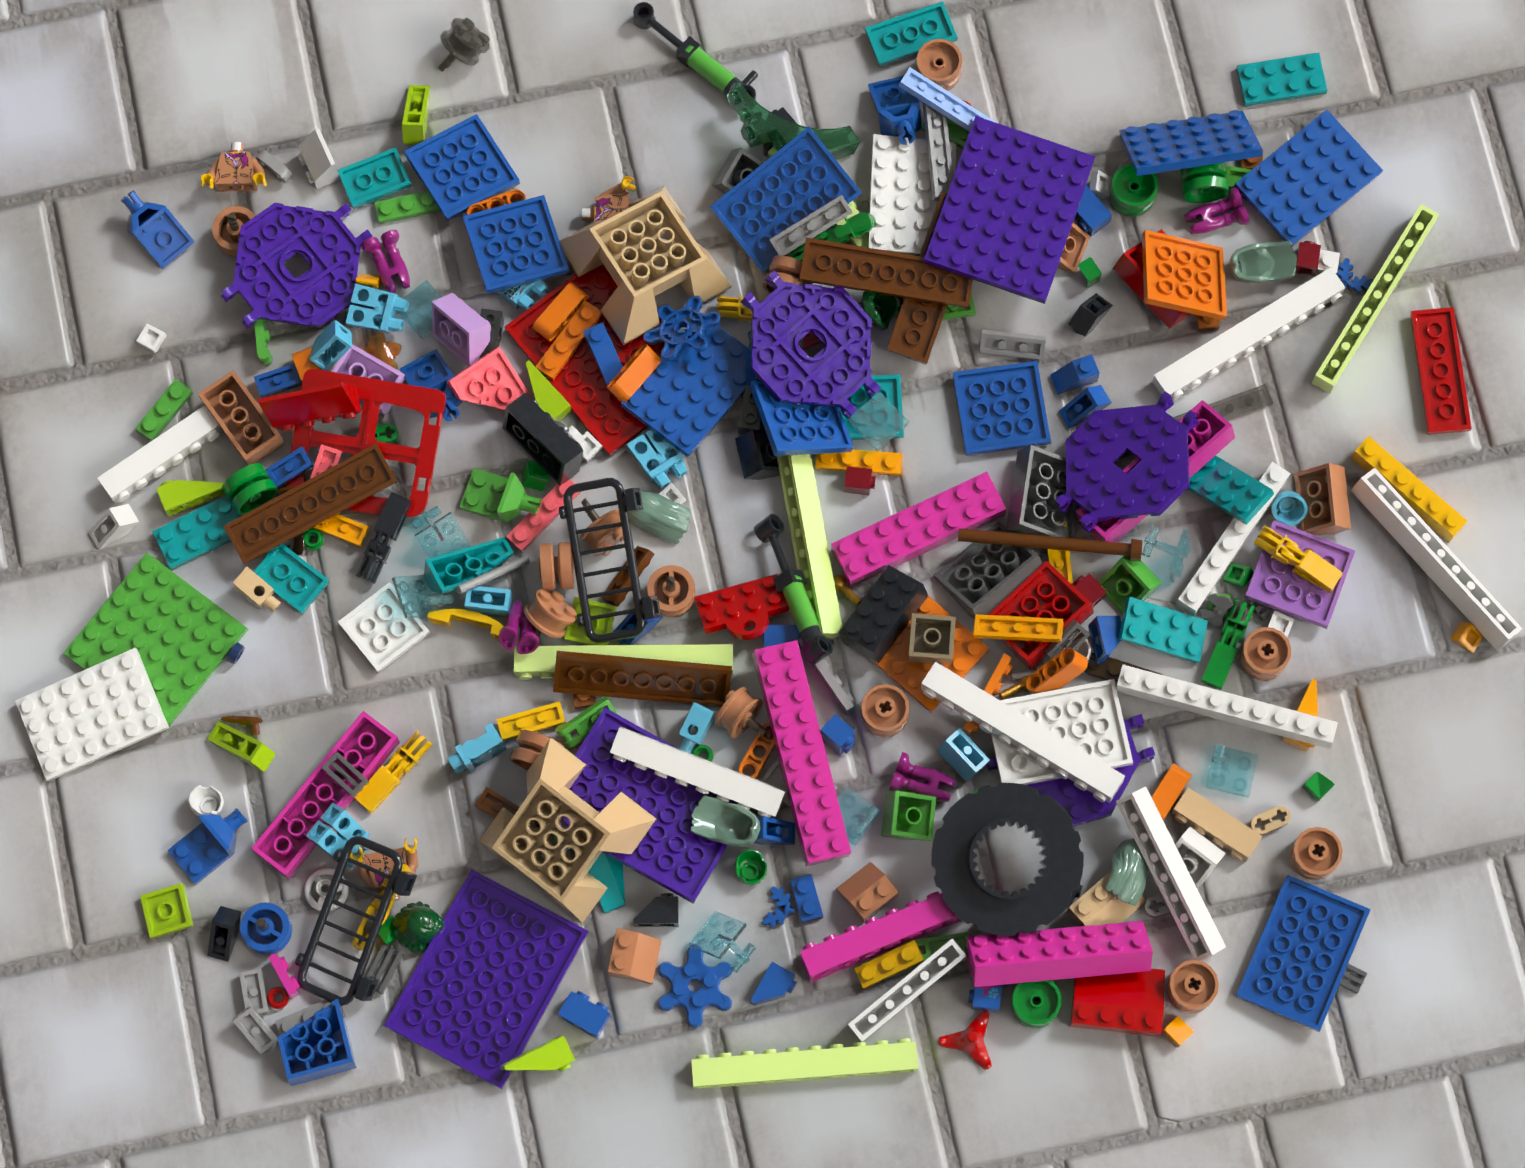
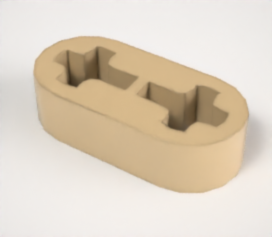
(1267, 816)

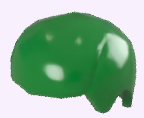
(750, 867)

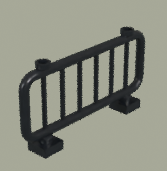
(644, 607)
(398, 883)

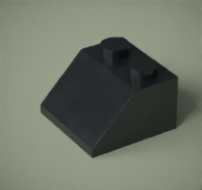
(756, 456)

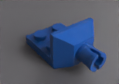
(896, 109)
(156, 229)
(433, 373)
(207, 844)

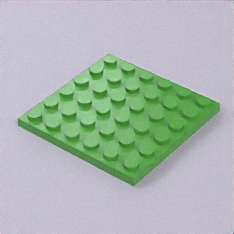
(170, 625)

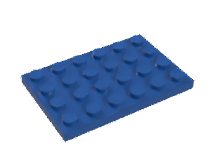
(1190, 142)
(1308, 178)
(783, 193)
(693, 391)
(1303, 953)

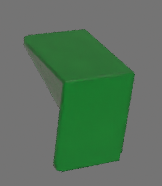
(1090, 271)
(534, 476)
(1318, 786)

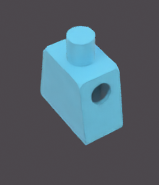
(335, 341)
(697, 717)

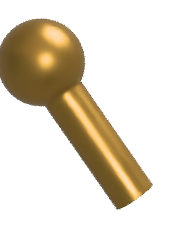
(840, 586)
(1021, 685)

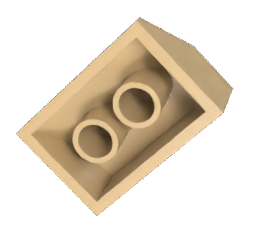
(1101, 907)

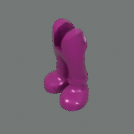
(1206, 211)
(385, 273)
(508, 635)
(931, 776)

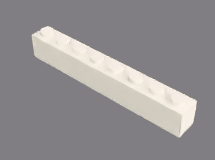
(1227, 548)
(696, 771)
(1170, 874)

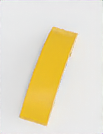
(445, 617)

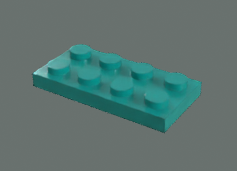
(907, 33)
(1281, 79)
(1230, 489)
(196, 532)
(1163, 630)

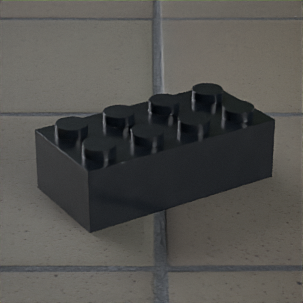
(542, 438)
(883, 614)

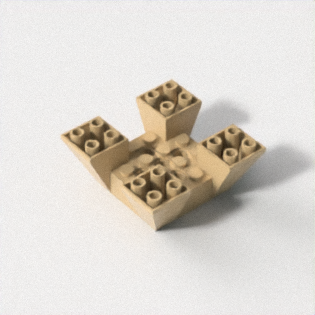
(609, 242)
(549, 800)

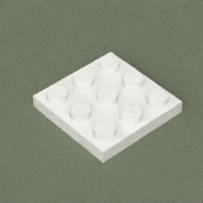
(382, 629)

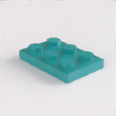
(374, 178)
(291, 578)

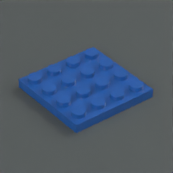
(461, 167)
(515, 244)
(1001, 408)
(800, 427)

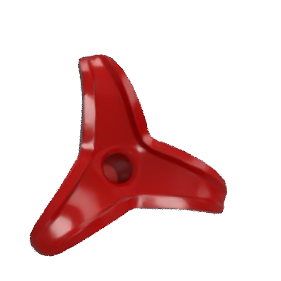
(971, 1040)

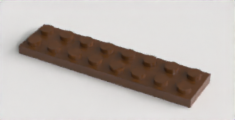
(882, 273)
(918, 320)
(310, 504)
(641, 678)

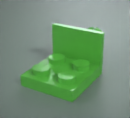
(497, 496)

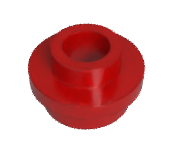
(271, 997)

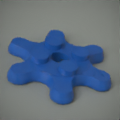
(686, 317)
(691, 1001)

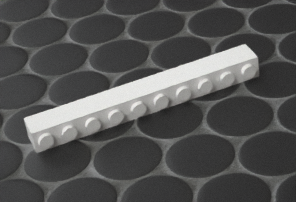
(1249, 334)
(1436, 559)
(1226, 706)
(1022, 732)

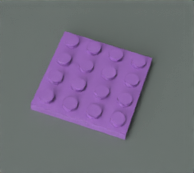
(1283, 590)

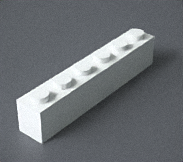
(160, 454)
(907, 990)

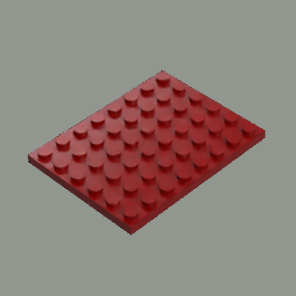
(580, 377)

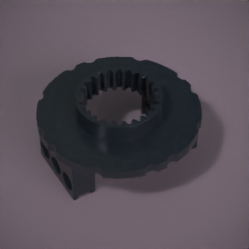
(954, 855)

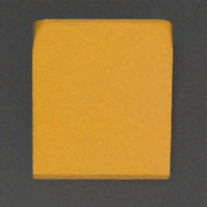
(368, 280)
(1467, 636)
(1177, 1031)

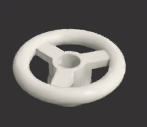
(319, 886)

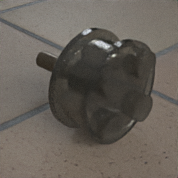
(463, 42)

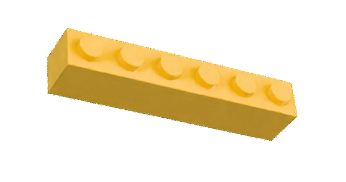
(1419, 496)

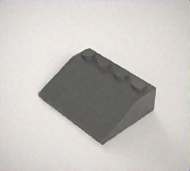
(1035, 487)
(987, 574)

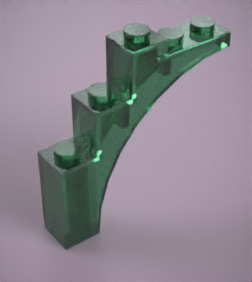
(763, 126)

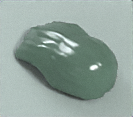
(1263, 262)
(661, 517)
(724, 822)
(1128, 873)

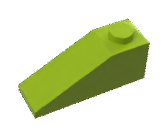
(416, 114)
(546, 395)
(185, 494)
(241, 746)
(548, 1056)

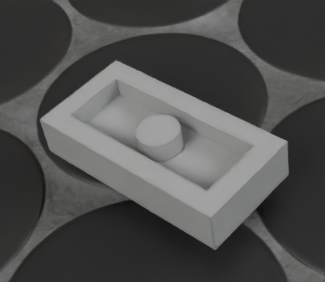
(254, 990)
(255, 1029)

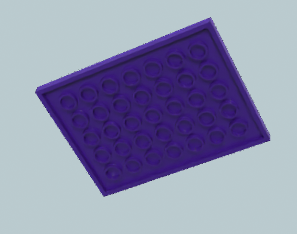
(1009, 209)
(669, 849)
(486, 978)

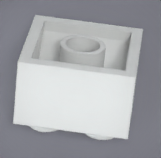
(318, 160)
(1198, 855)

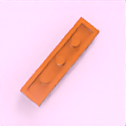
(568, 340)
(993, 687)

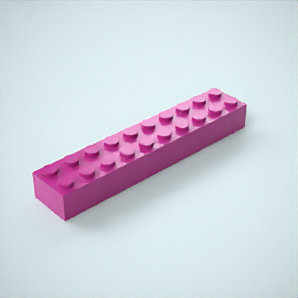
(801, 753)

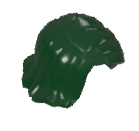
(881, 308)
(417, 926)

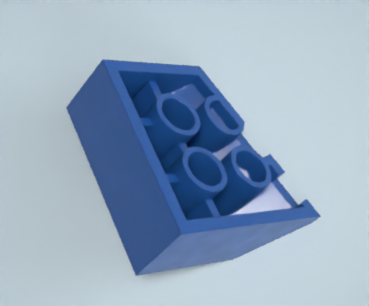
(317, 1047)

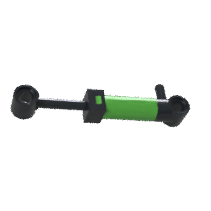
(692, 55)
(791, 584)

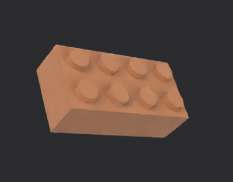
(241, 418)

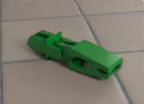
(855, 226)
(1224, 654)

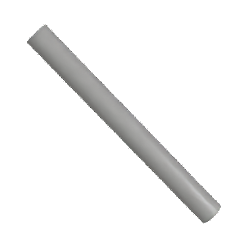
(492, 574)

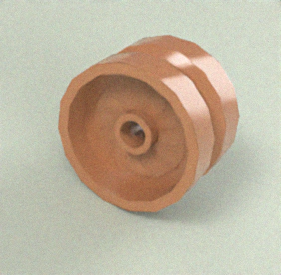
(940, 62)
(788, 270)
(554, 566)
(1268, 641)
(888, 698)
(530, 747)
(1325, 844)
(1187, 998)

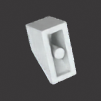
(113, 525)

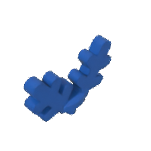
(1344, 275)
(783, 901)

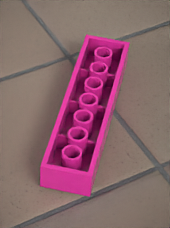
(1204, 443)
(918, 529)
(285, 841)
(876, 936)
(1059, 954)

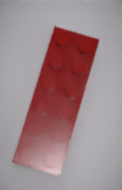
(1440, 371)

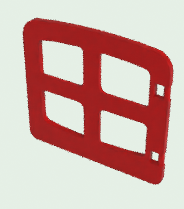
(374, 393)

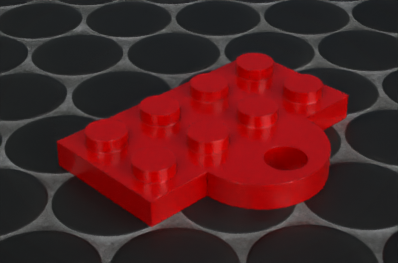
(741, 607)

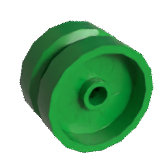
(1204, 183)
(1132, 193)
(249, 488)
(1034, 1015)

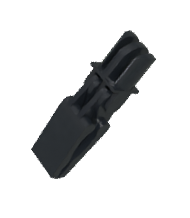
(388, 525)

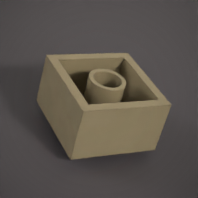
(931, 639)

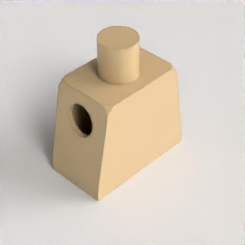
(249, 583)

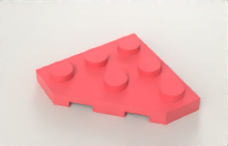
(489, 382)

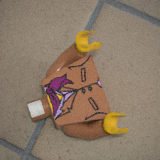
(235, 171)
(610, 202)
(385, 864)

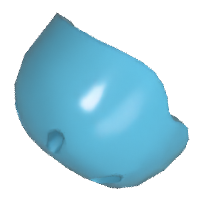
(1285, 503)

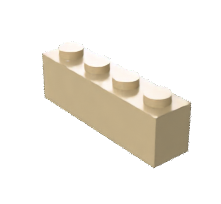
(1217, 825)

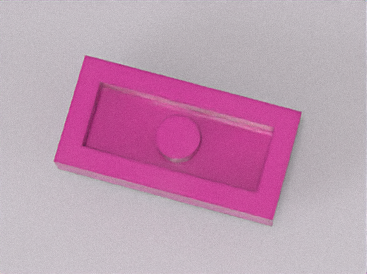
(281, 966)

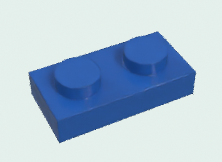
(277, 380)
(289, 467)
(806, 898)

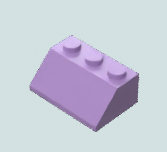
(459, 328)
(362, 364)

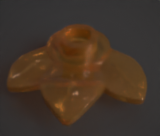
(383, 350)

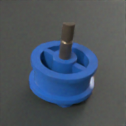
(266, 928)

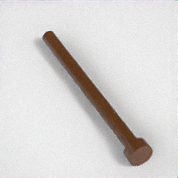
(1132, 549)

